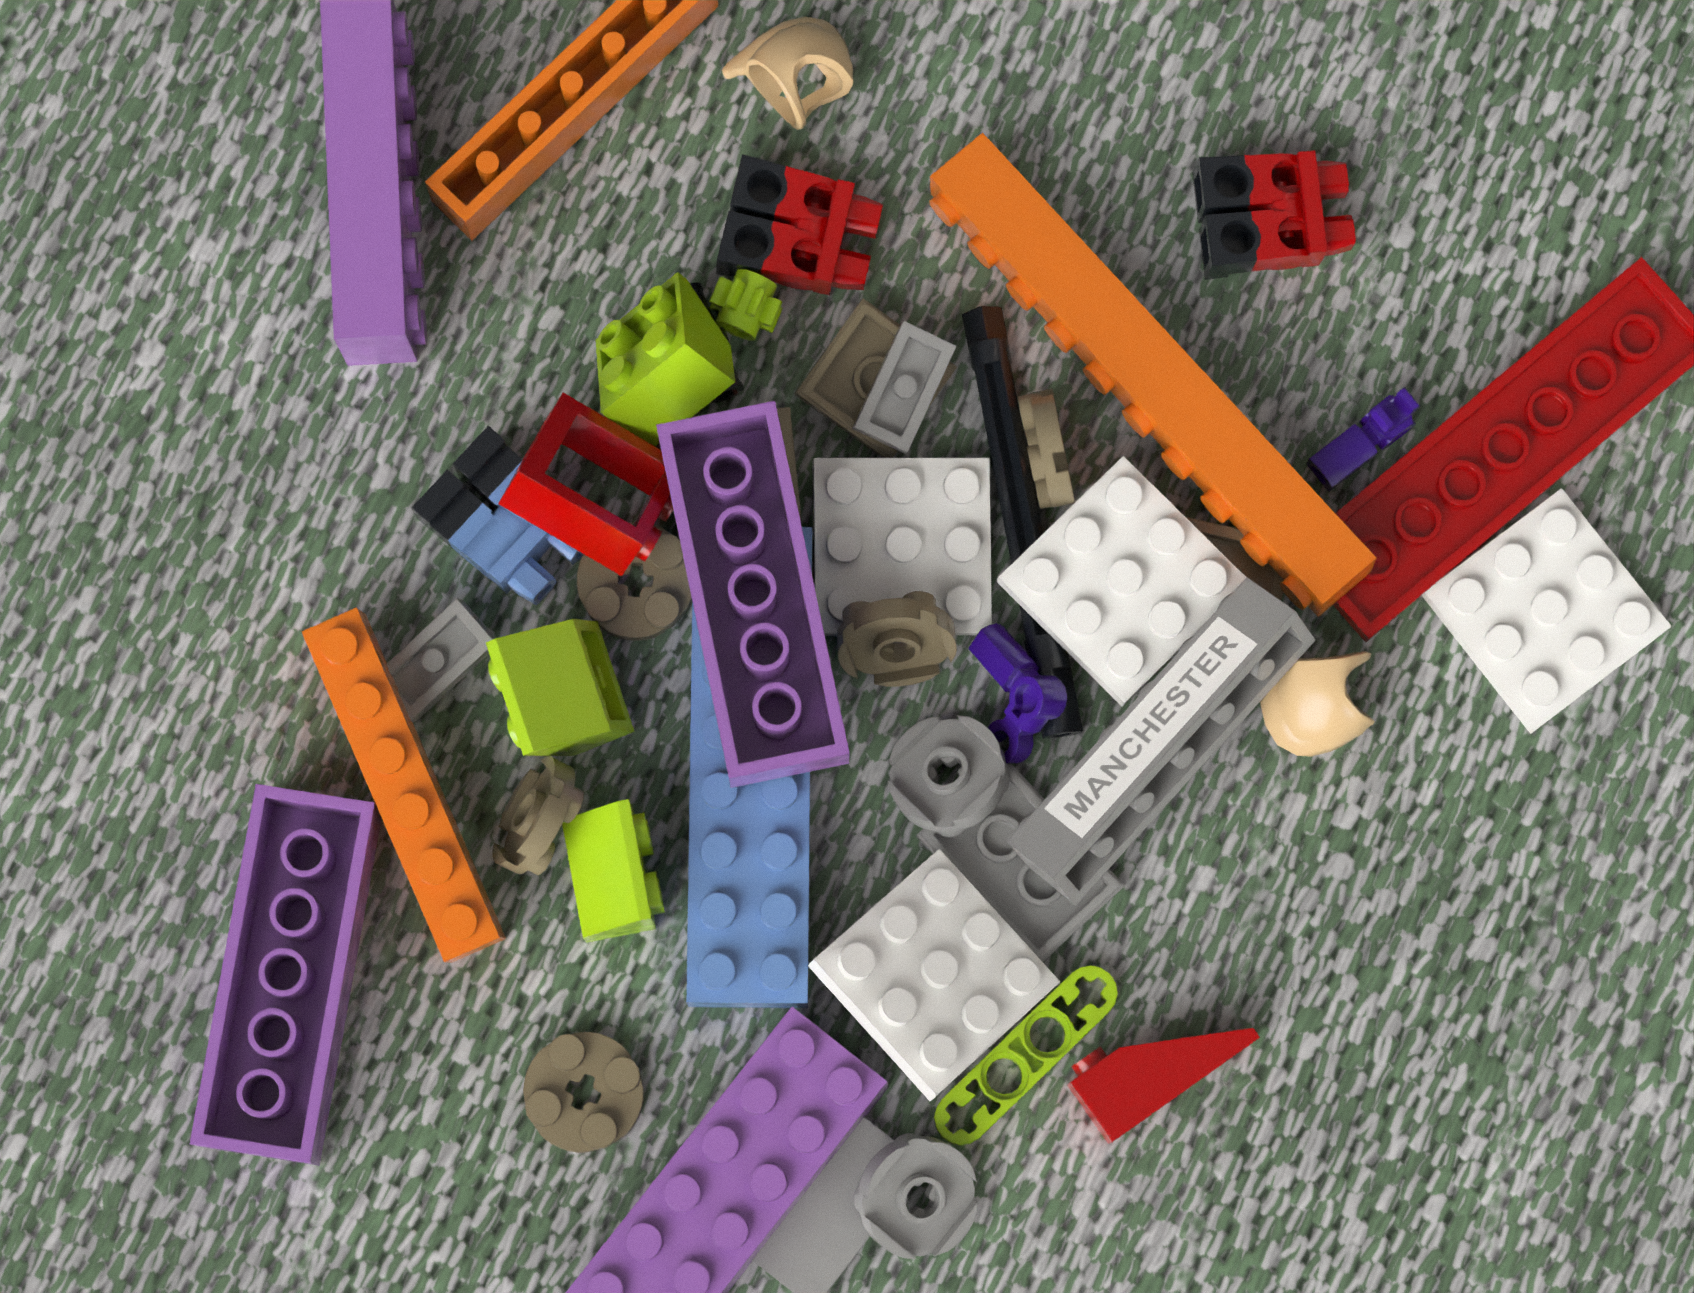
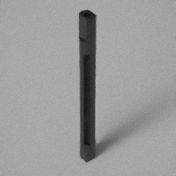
(1015, 488)

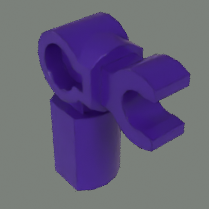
(1357, 445)
(1031, 696)

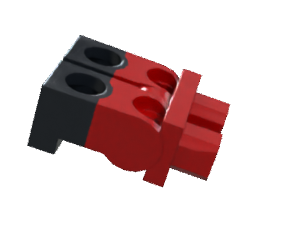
(1269, 212)
(794, 226)

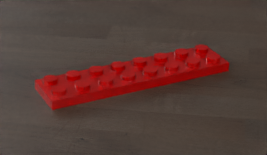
(1515, 441)

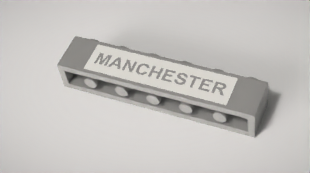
(1161, 740)

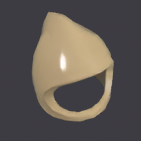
(780, 54)
(1311, 706)

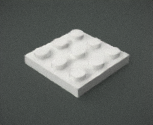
(902, 530)
(1121, 580)
(1546, 610)
(934, 974)

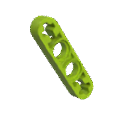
(1020, 1050)

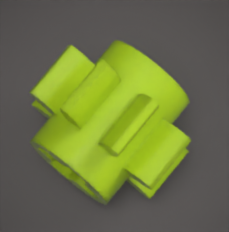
(746, 304)

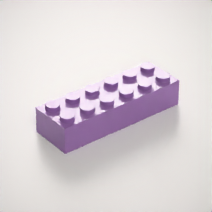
(369, 183)
(753, 594)
(287, 975)
(739, 1168)

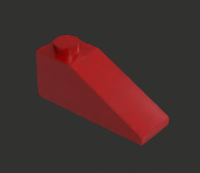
(1143, 1078)

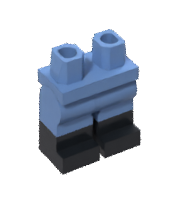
(497, 541)

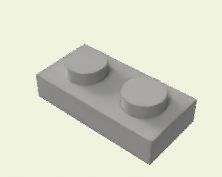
(904, 387)
(439, 658)

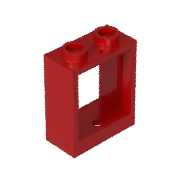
(575, 517)

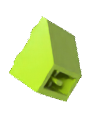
(662, 360)
(559, 688)
(609, 871)

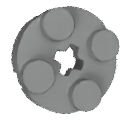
(954, 805)
(884, 1192)

